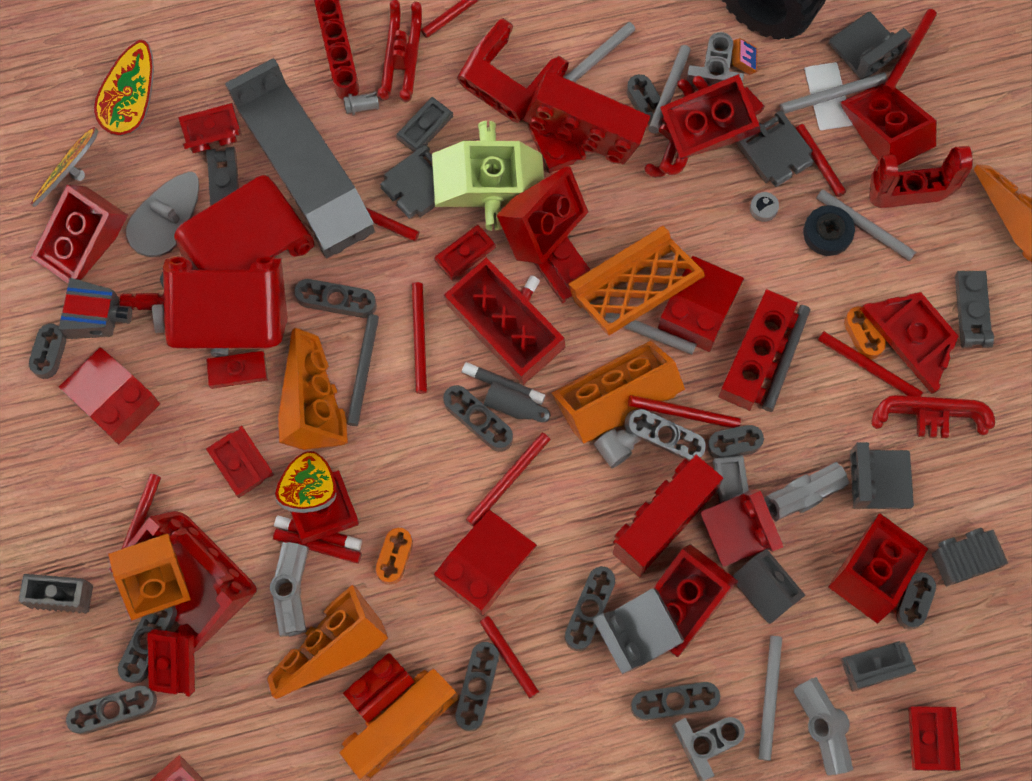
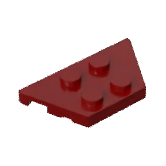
(915, 334)

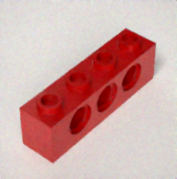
(773, 309)

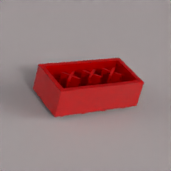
(586, 118)
(505, 321)
(667, 515)

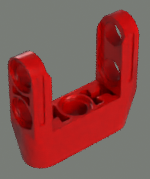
(492, 84)
(890, 187)

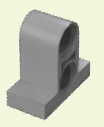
(715, 61)
(713, 736)

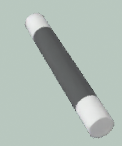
(489, 377)

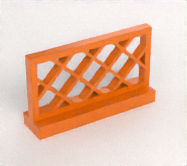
(624, 268)

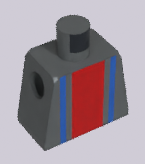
(91, 311)

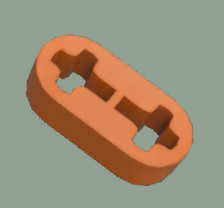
(859, 337)
(401, 557)

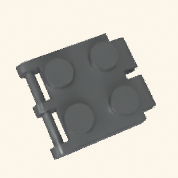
(777, 151)
(412, 182)

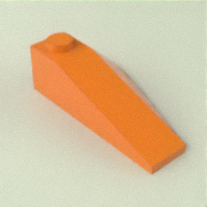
(1012, 207)
(308, 404)
(340, 639)

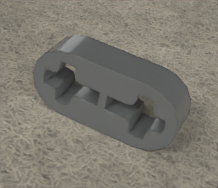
(650, 94)
(41, 349)
(734, 435)
(922, 603)

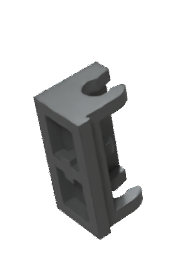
(878, 665)

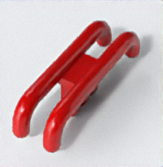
(401, 53)
(666, 165)
(935, 413)

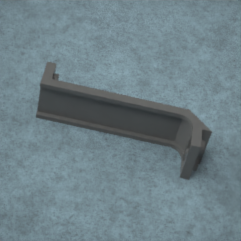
(301, 158)

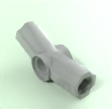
(806, 491)
(289, 607)
(826, 726)

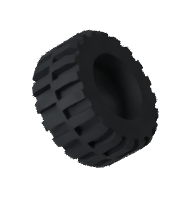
(775, 17)

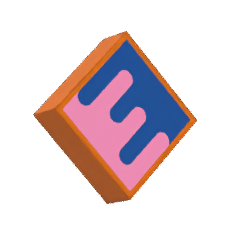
(744, 56)

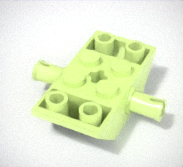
(484, 173)

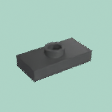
(424, 125)

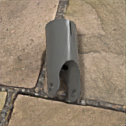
(514, 403)

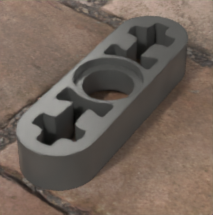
(314, 301)
(457, 410)
(642, 433)
(590, 585)
(134, 644)
(490, 666)
(696, 690)
(87, 709)

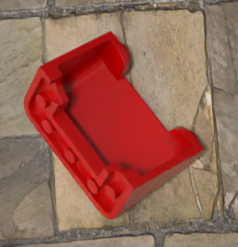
(243, 228)
(224, 305)
(212, 578)

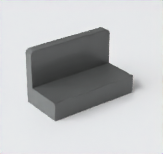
(768, 586)

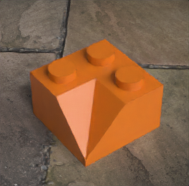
(149, 577)

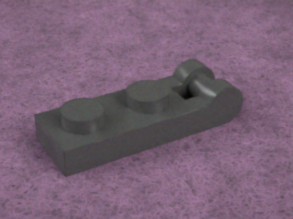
(222, 180)
(973, 309)

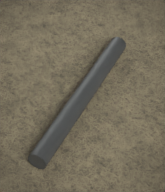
(785, 360)
(362, 370)

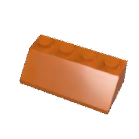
(601, 397)
(398, 725)

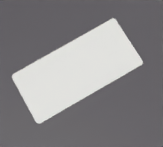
(828, 113)

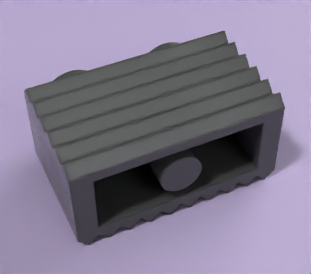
(969, 557)
(56, 593)

